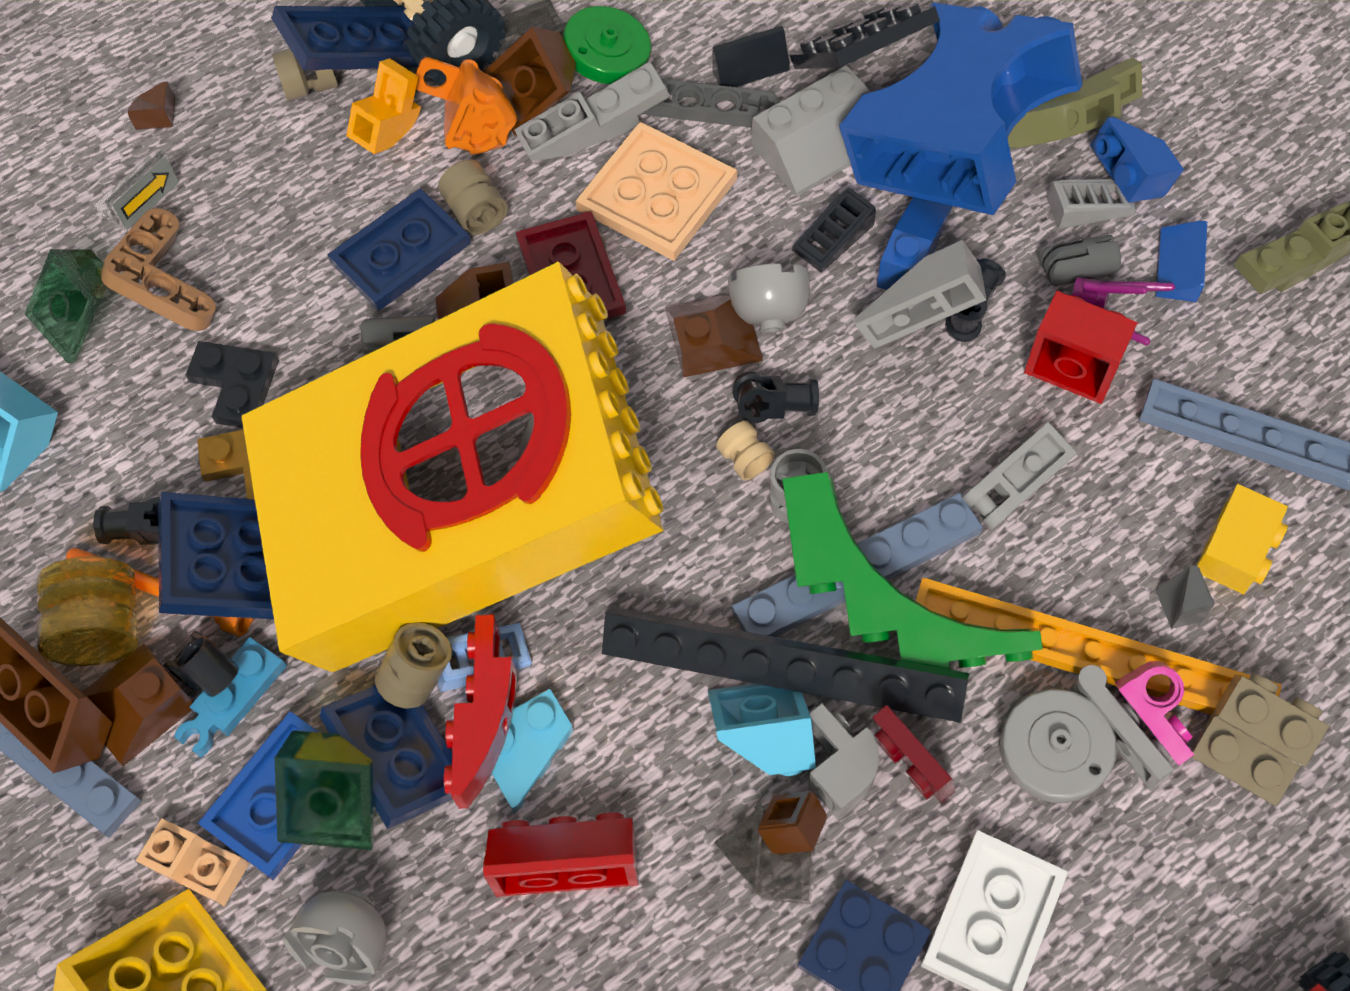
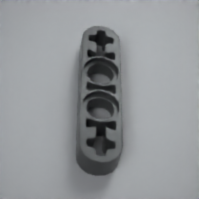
(708, 98)

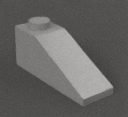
(926, 294)

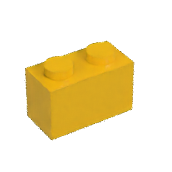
(1242, 539)

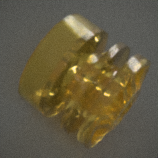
(86, 611)

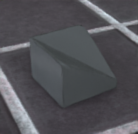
(1185, 598)

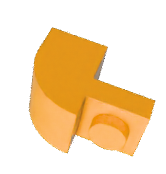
(388, 114)

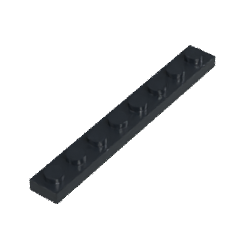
(786, 664)

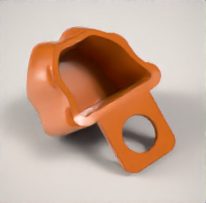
(475, 106)

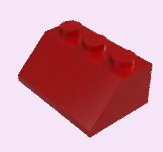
(561, 855)

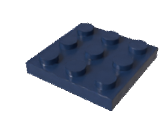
(211, 557)

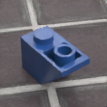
(1136, 160)

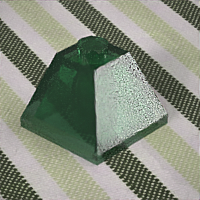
(67, 299)
(323, 792)

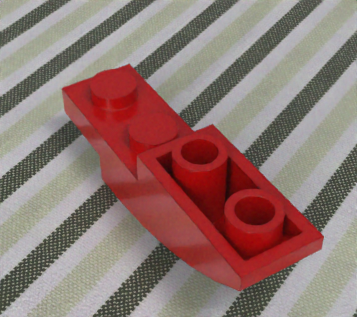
(483, 722)

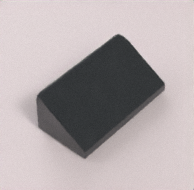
(751, 58)

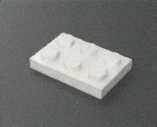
(994, 917)

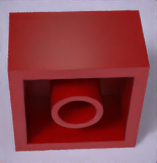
(1079, 346)

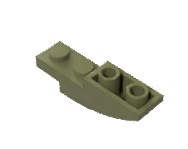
(1081, 110)
(1300, 254)

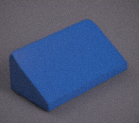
(1182, 260)

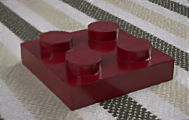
(923, 769)

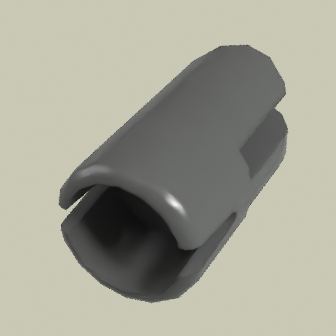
(1082, 259)
(383, 331)

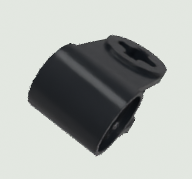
(203, 666)

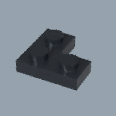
(241, 374)

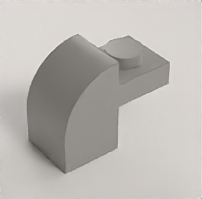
(852, 765)

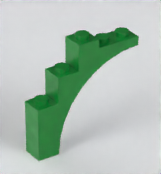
(828, 554)

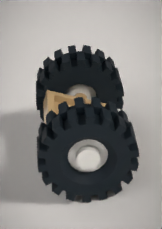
(450, 31)

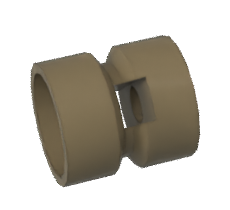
(293, 77)
(472, 197)
(413, 665)

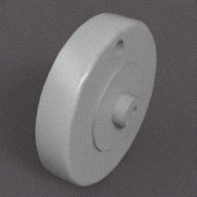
(1058, 746)

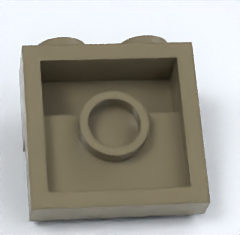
(1259, 737)

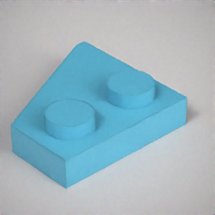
(531, 742)

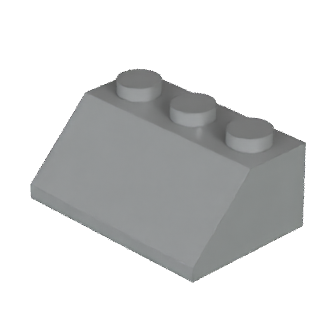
(803, 133)

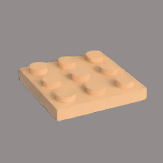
(657, 190)

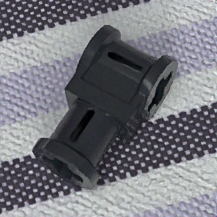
(968, 323)
(773, 397)
(136, 523)

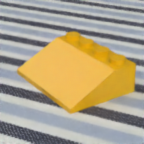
(160, 951)

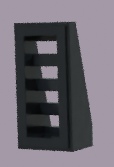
(850, 210)

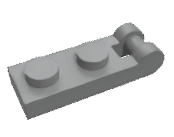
(1020, 474)
(1144, 756)

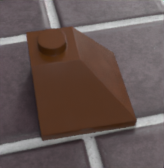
(534, 73)
(711, 336)
(139, 702)

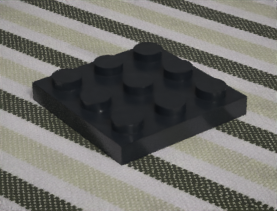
(857, 40)

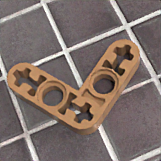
(141, 267)

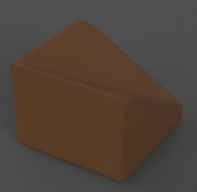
(153, 108)
(792, 822)

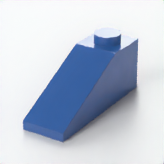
(912, 239)

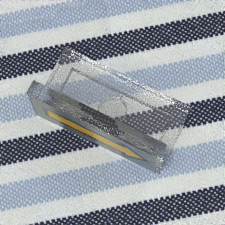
(138, 191)

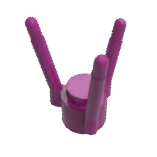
(1097, 293)

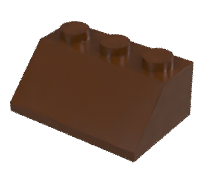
(46, 708)

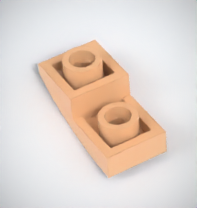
(192, 862)

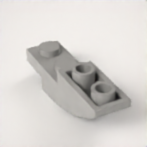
(589, 121)

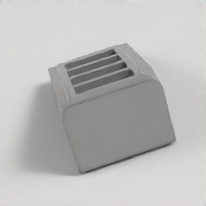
(1081, 213)

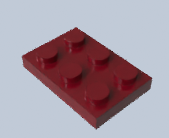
(580, 250)

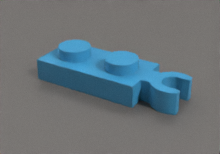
(224, 711)

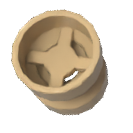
(745, 450)

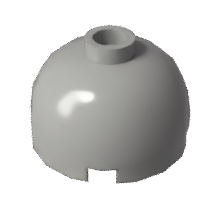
(769, 296)
(339, 933)

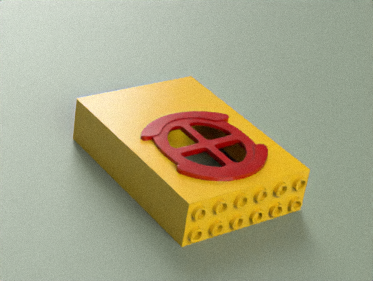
(365, 555)

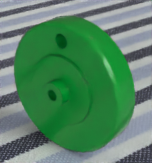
(606, 43)

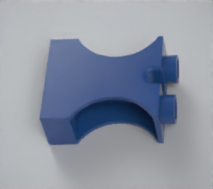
(950, 120)

